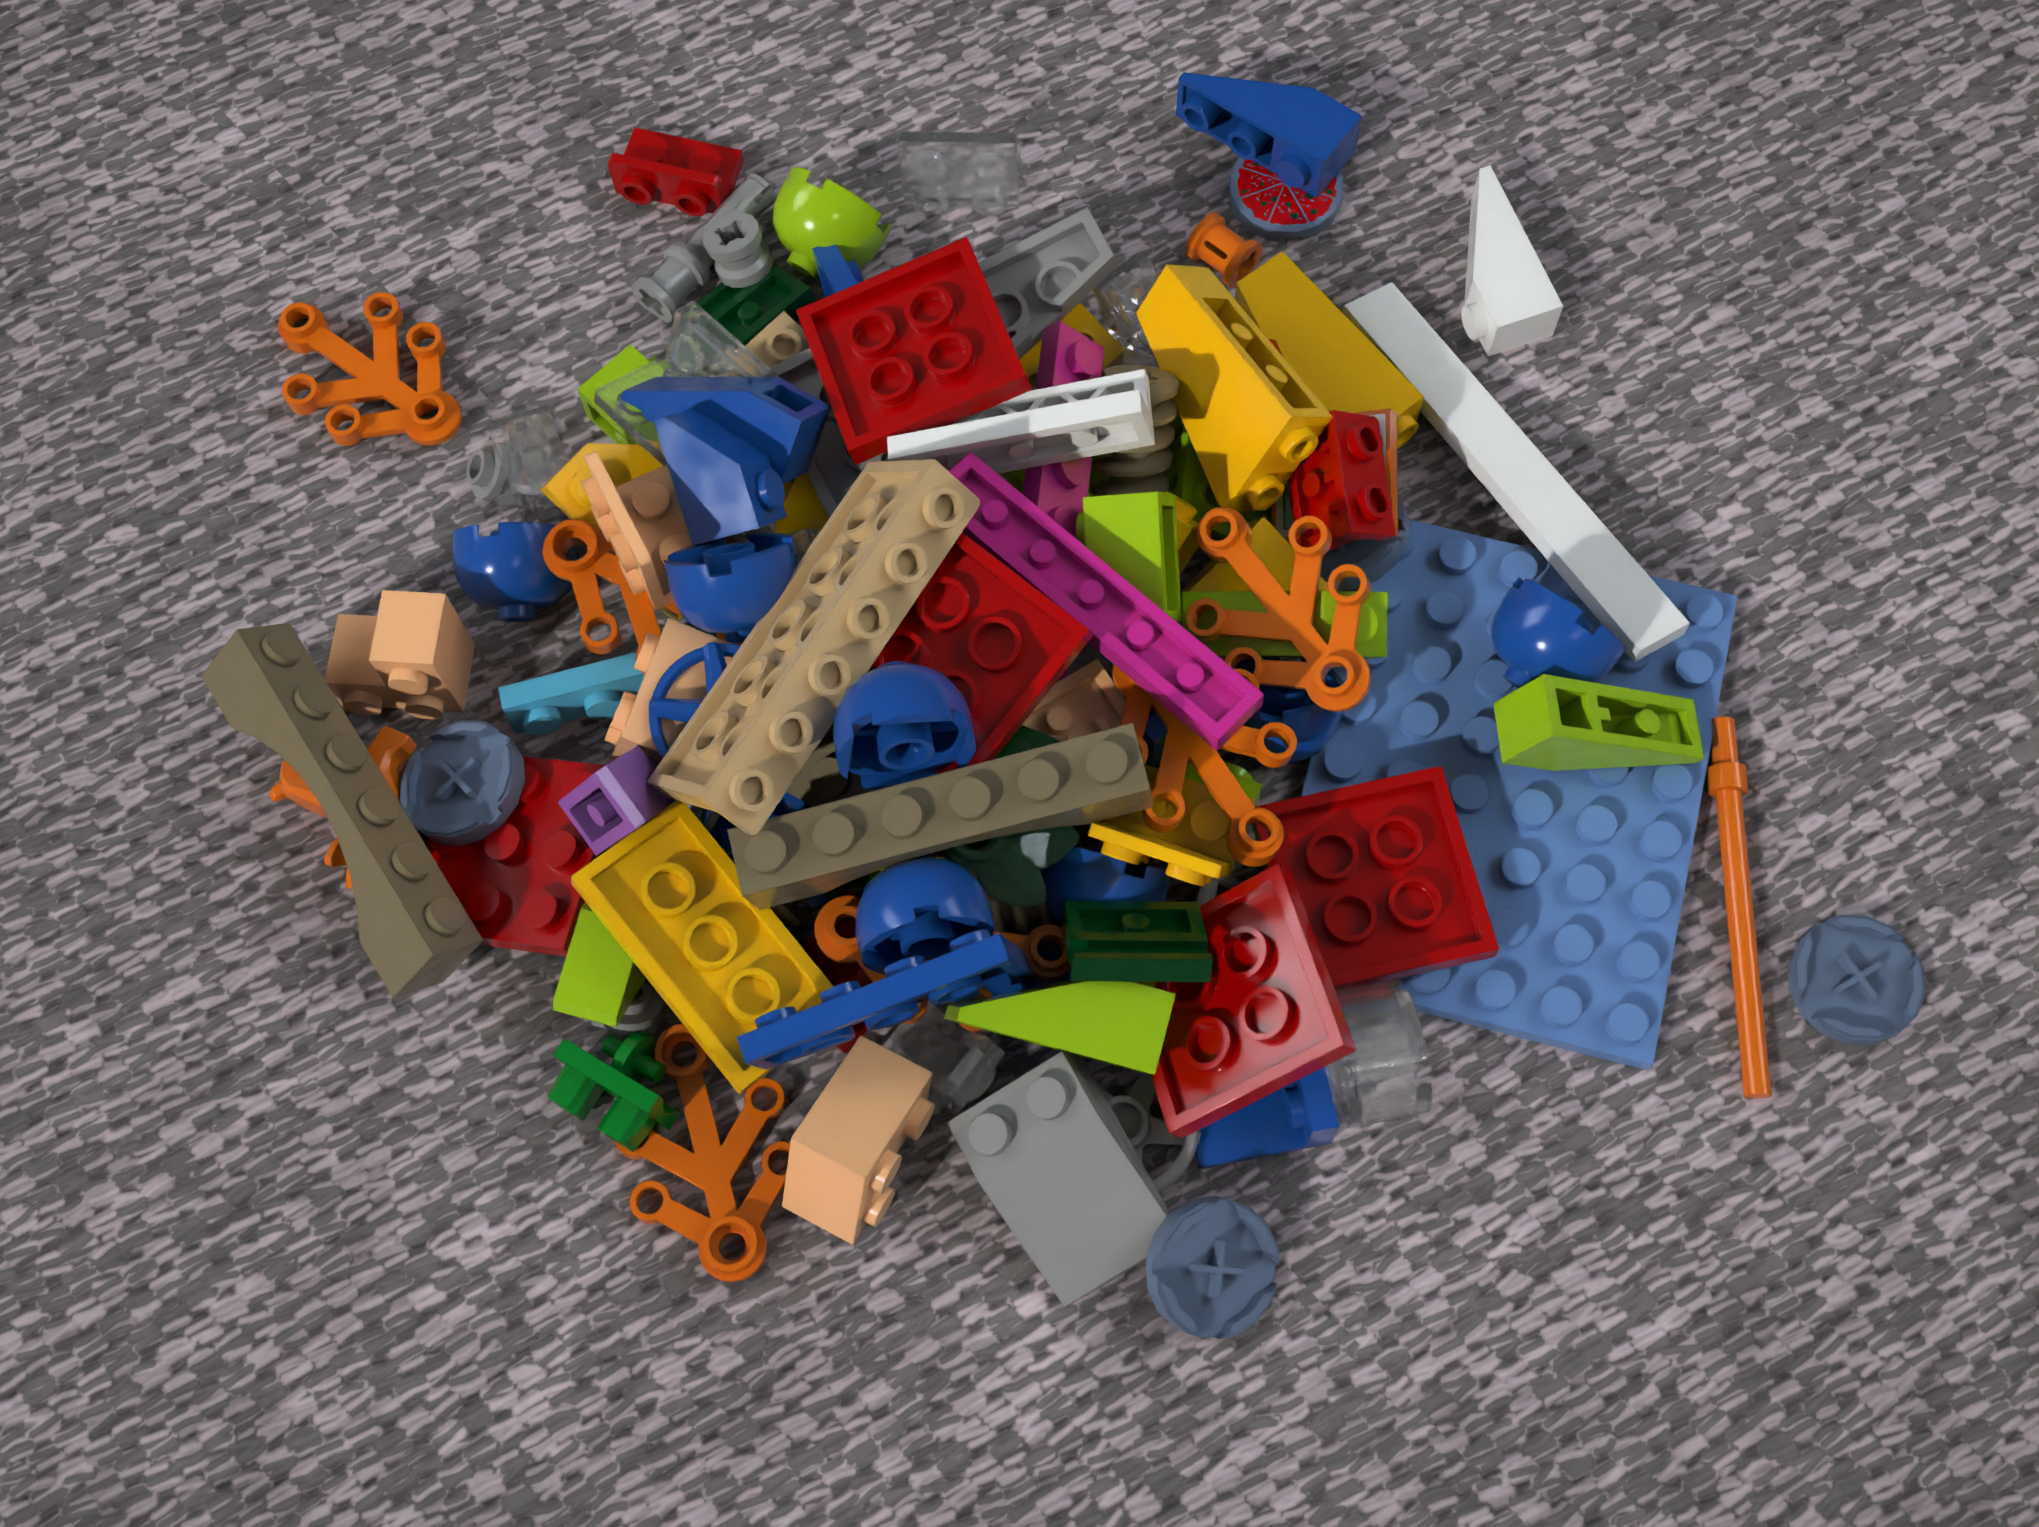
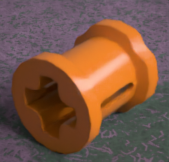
(1223, 249)

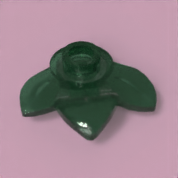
(1012, 863)

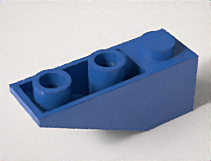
(1278, 126)
(758, 409)

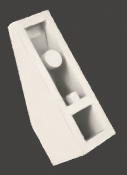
(1506, 285)

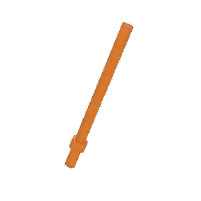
(1728, 784)

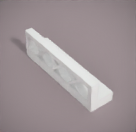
(1042, 426)

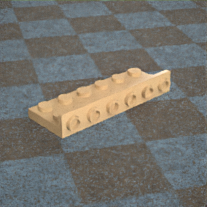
(816, 641)

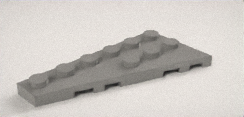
(1032, 287)

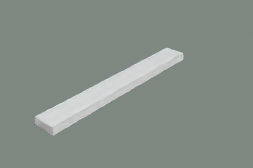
(1520, 476)

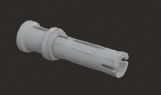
(688, 263)

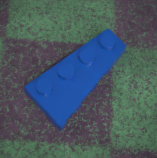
(885, 1003)

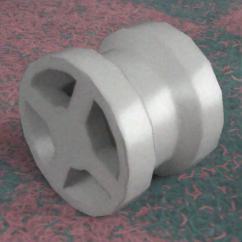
(738, 249)

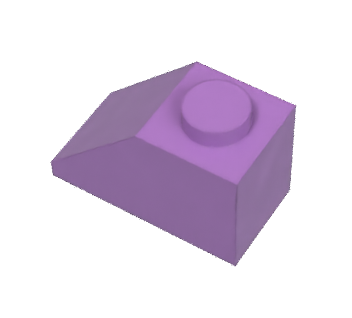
(615, 800)

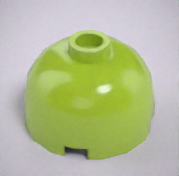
(822, 218)

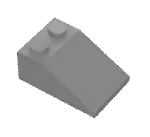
(1063, 1175)

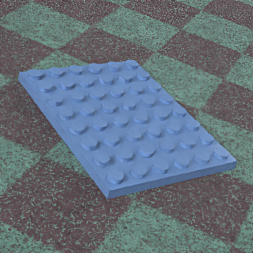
(1570, 863)

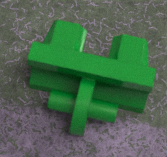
(635, 1106)

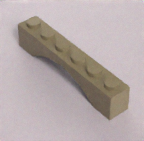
(1014, 794)
(403, 901)

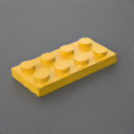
(698, 942)

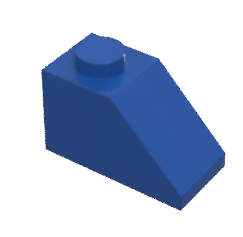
(718, 477)

